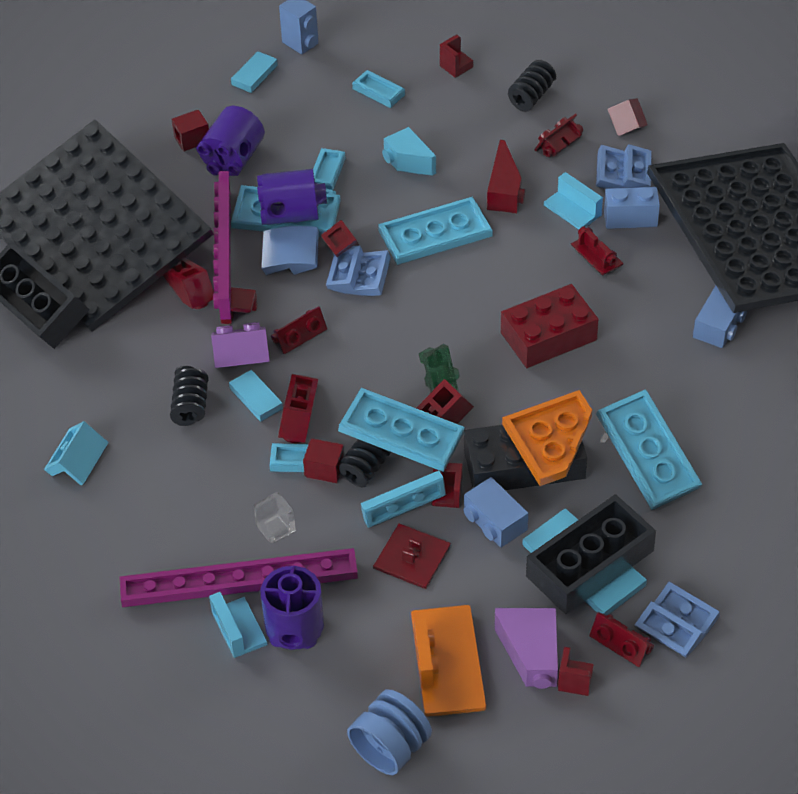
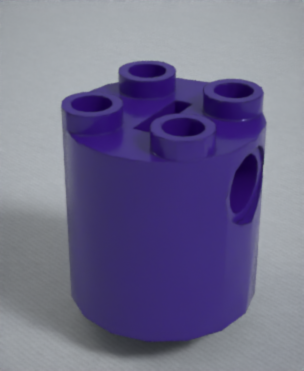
(231, 141)
(290, 197)
(292, 608)

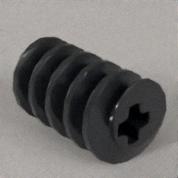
(531, 85)
(189, 395)
(362, 462)

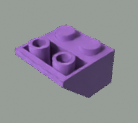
(240, 345)

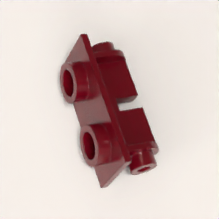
(564, 129)
(596, 251)
(300, 330)
(619, 639)

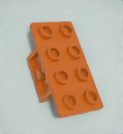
(448, 661)

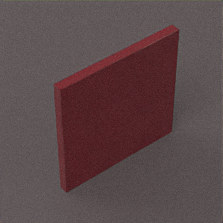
(412, 555)

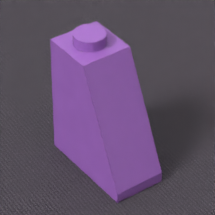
(530, 642)

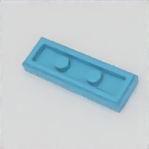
(403, 499)

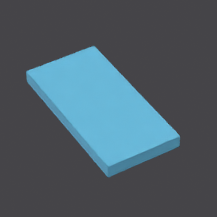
(248, 216)
(435, 230)
(401, 429)
(648, 449)
(611, 595)

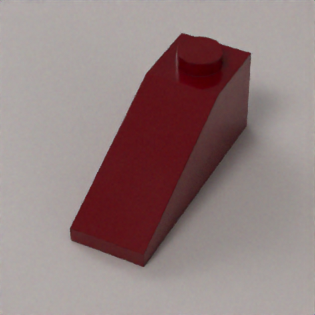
(504, 188)
(190, 284)
(446, 403)
(297, 408)

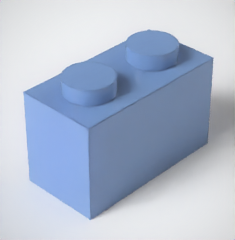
(299, 25)
(631, 207)
(716, 321)
(495, 512)

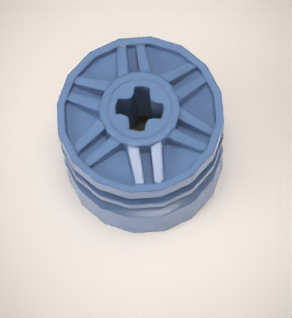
(389, 732)

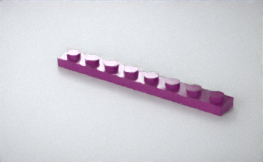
(222, 246)
(230, 577)

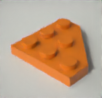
(550, 434)

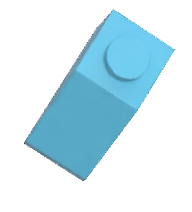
(409, 153)

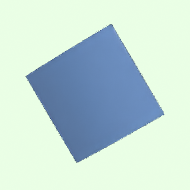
(623, 168)
(290, 248)
(359, 272)
(677, 619)

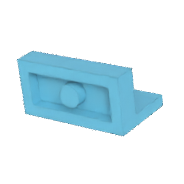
(575, 202)
(77, 453)
(237, 624)

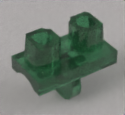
(438, 366)

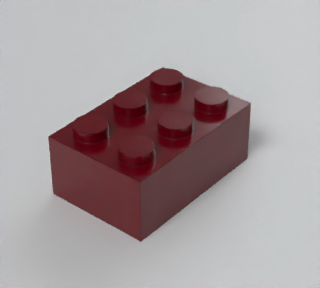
(549, 325)

